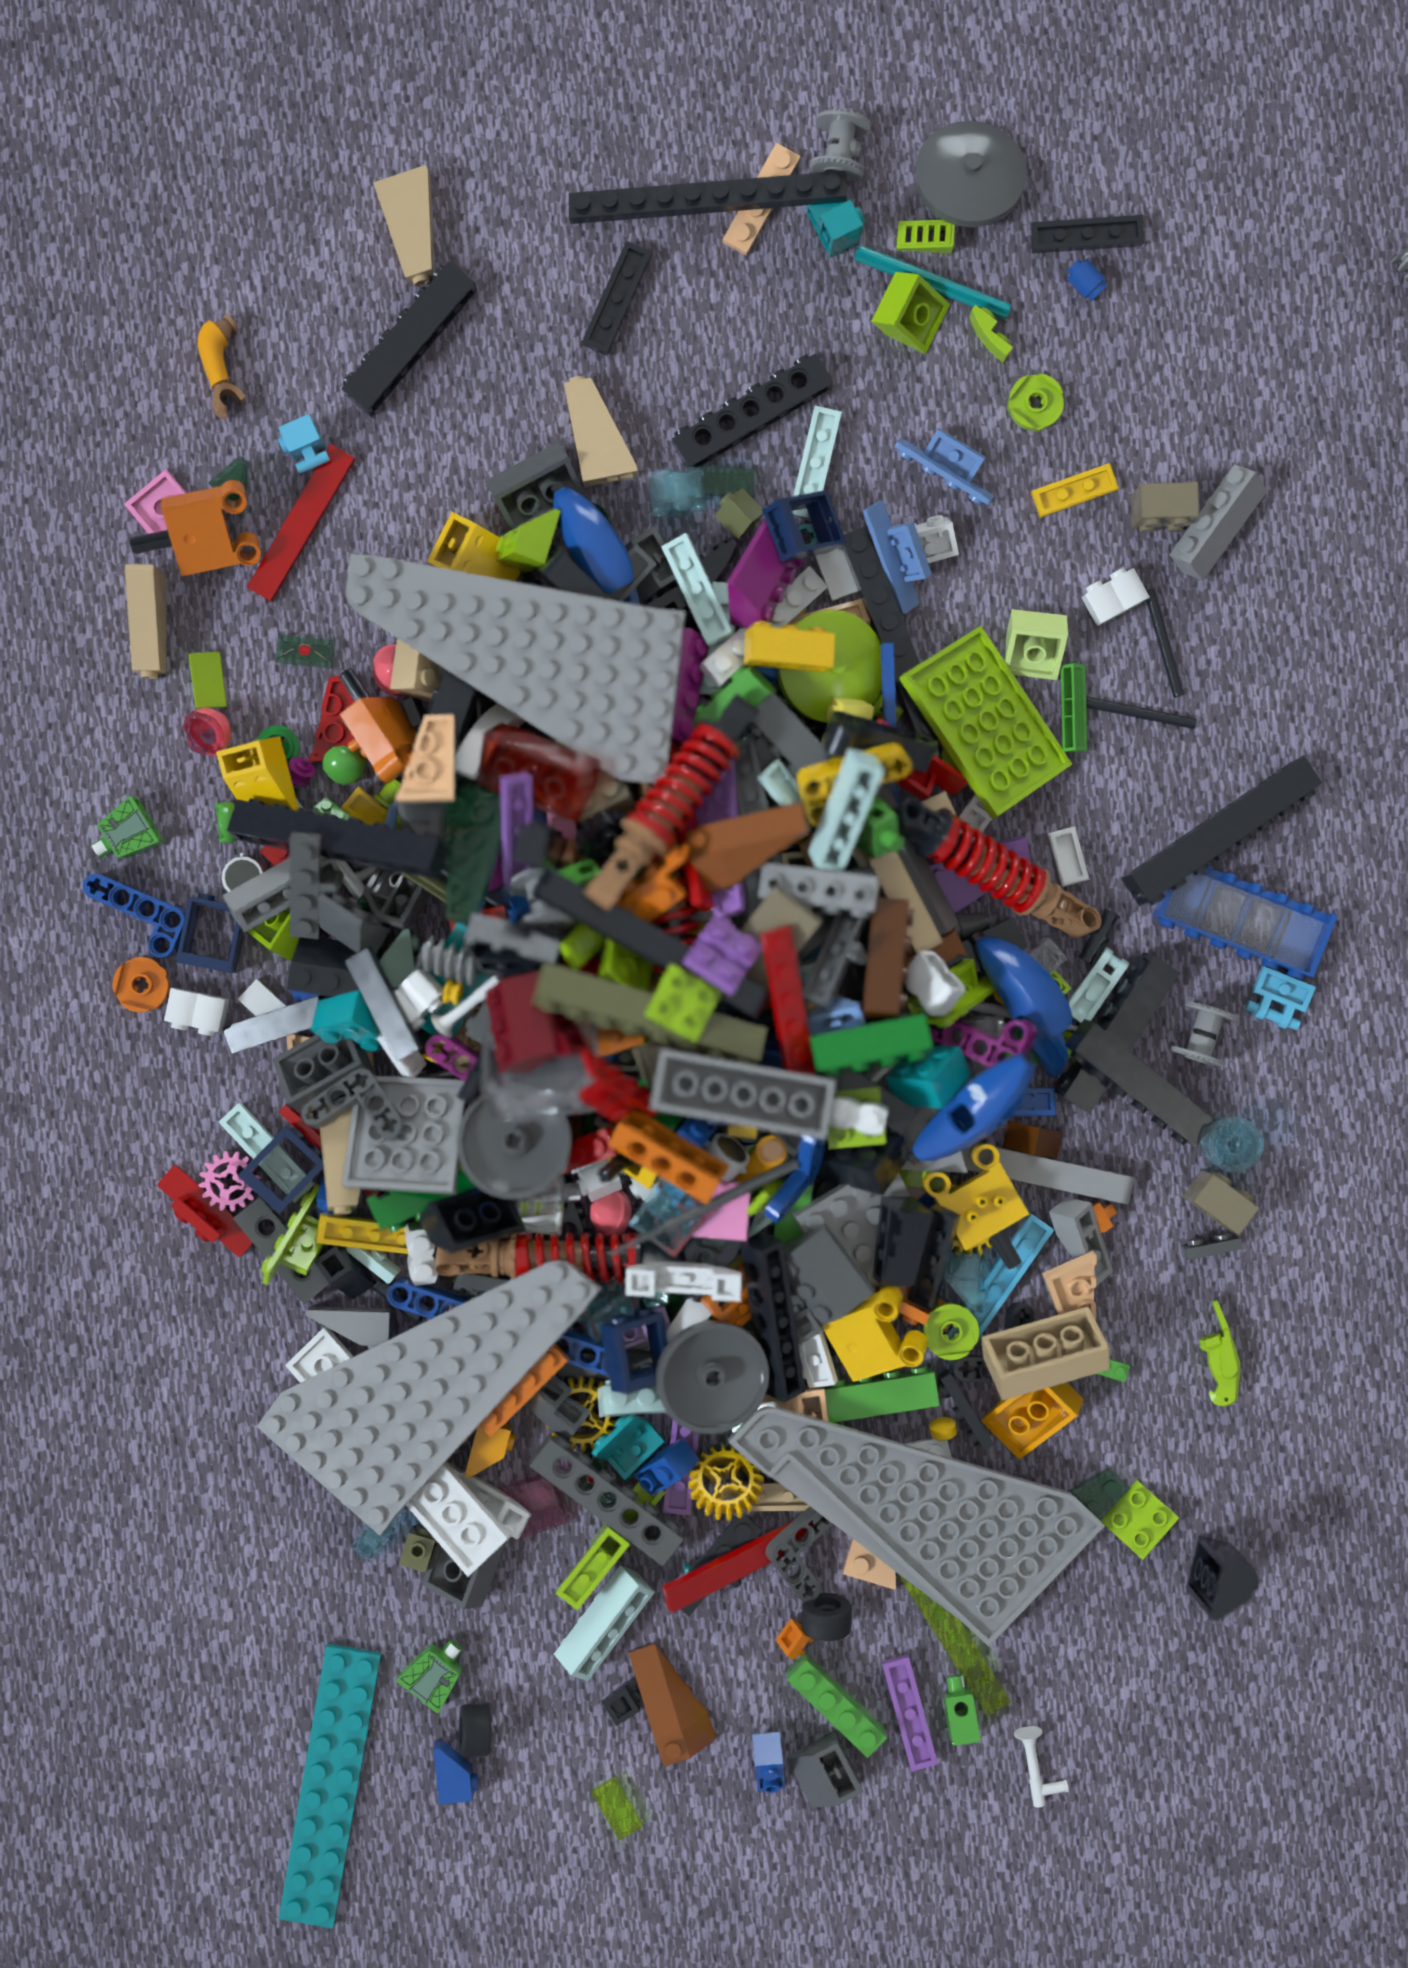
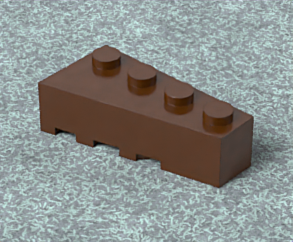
(886, 960)

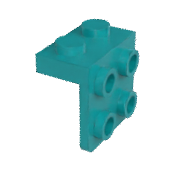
(629, 1445)

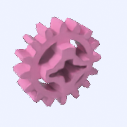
(225, 1195)

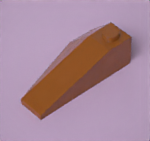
(736, 846)
(674, 1713)

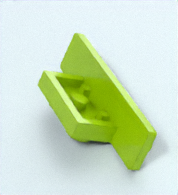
(975, 991)
(298, 1247)

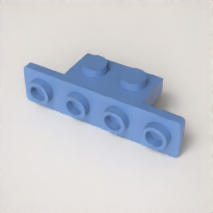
(950, 460)
(899, 555)

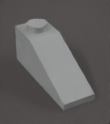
(1080, 1233)
(360, 1325)

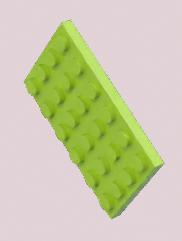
(985, 721)

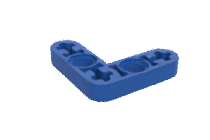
(809, 1165)

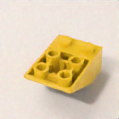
(469, 549)
(258, 772)

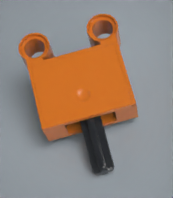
(200, 530)
(378, 729)

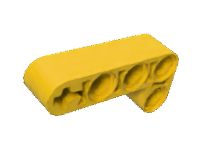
(826, 772)

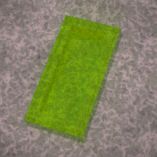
(617, 1807)

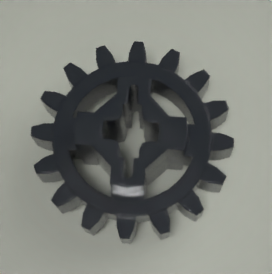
(599, 835)

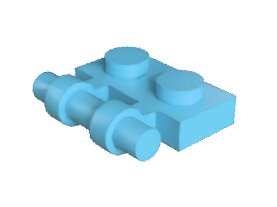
(1281, 989)

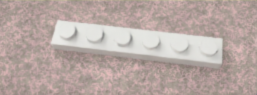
(730, 655)

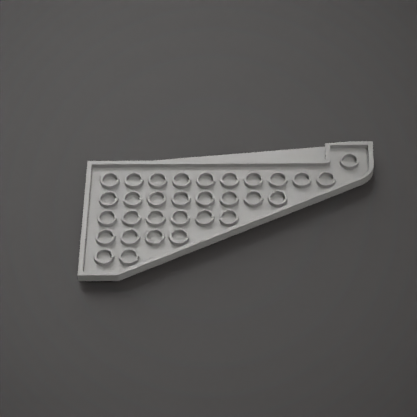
(564, 661)
(405, 1406)
(947, 1526)

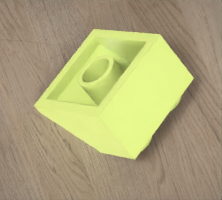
(1035, 643)

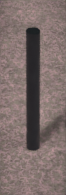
(1164, 644)
(1139, 712)

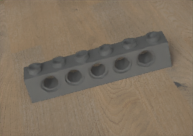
(658, 1547)

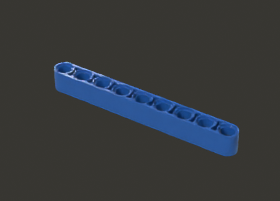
(444, 1298)

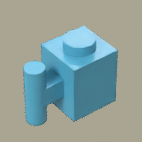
(303, 440)

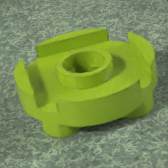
(1034, 386)
(963, 1340)

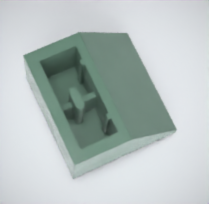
(401, 958)

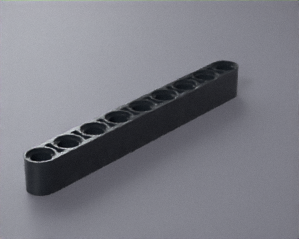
(637, 937)

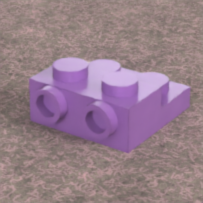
(722, 954)

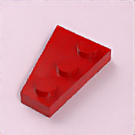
(332, 728)

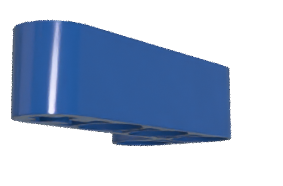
(135, 908)

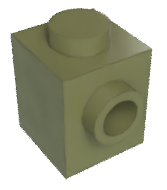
(739, 512)
(418, 1549)

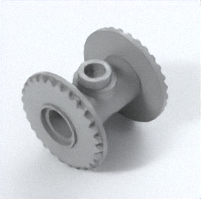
(842, 129)
(541, 914)
(1205, 1033)

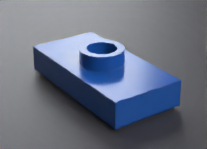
(1037, 1103)

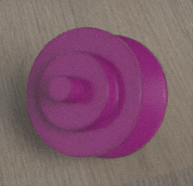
(300, 771)

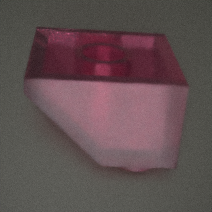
(541, 1500)

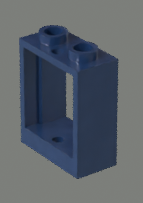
(786, 531)
(188, 932)
(265, 1193)
(612, 1335)

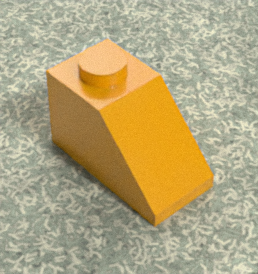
(489, 1450)

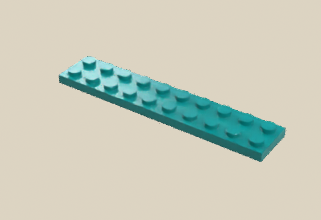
(330, 1786)

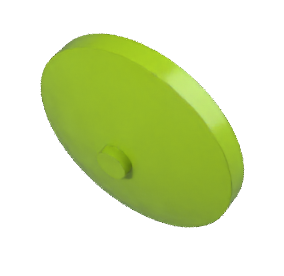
(854, 672)

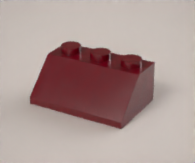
(521, 1031)

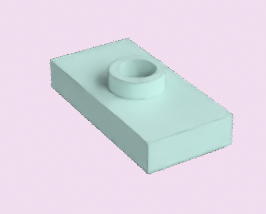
(780, 784)
(376, 1262)

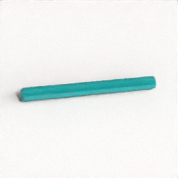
(940, 284)

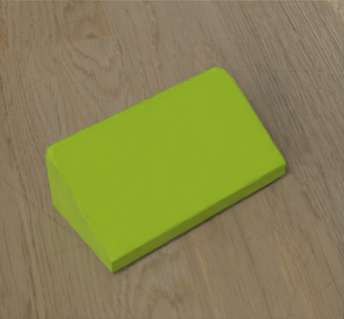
(207, 680)

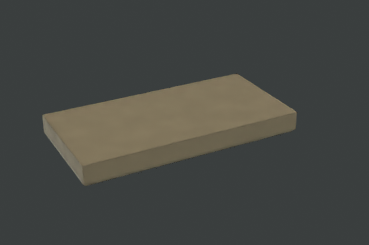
(776, 911)

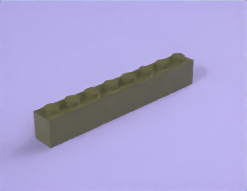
(624, 1009)

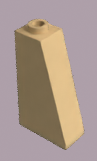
(408, 213)
(598, 442)
(147, 618)
(898, 885)
(334, 1148)

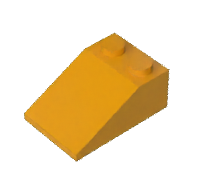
(1032, 1417)

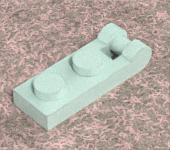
(1096, 986)

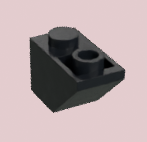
(344, 1271)

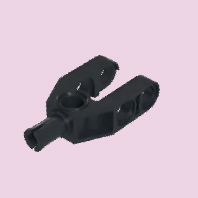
(695, 1248)

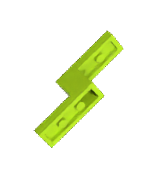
(604, 1552)

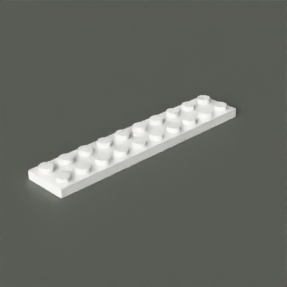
(444, 1501)

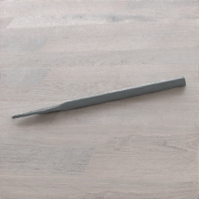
(716, 1202)

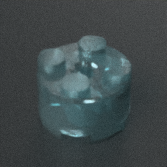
(677, 492)
(1241, 1156)

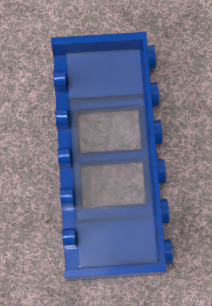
(1249, 921)

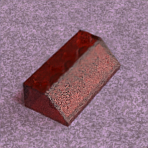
(560, 776)

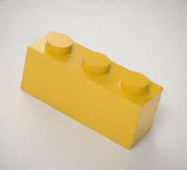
(789, 647)

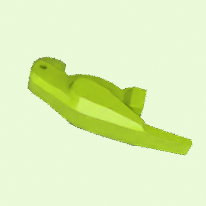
(1222, 1361)

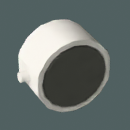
(240, 871)
(730, 1152)

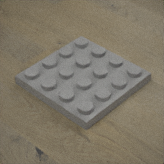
(426, 1153)
(852, 1219)

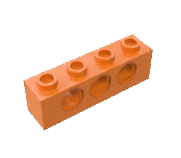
(669, 1155)

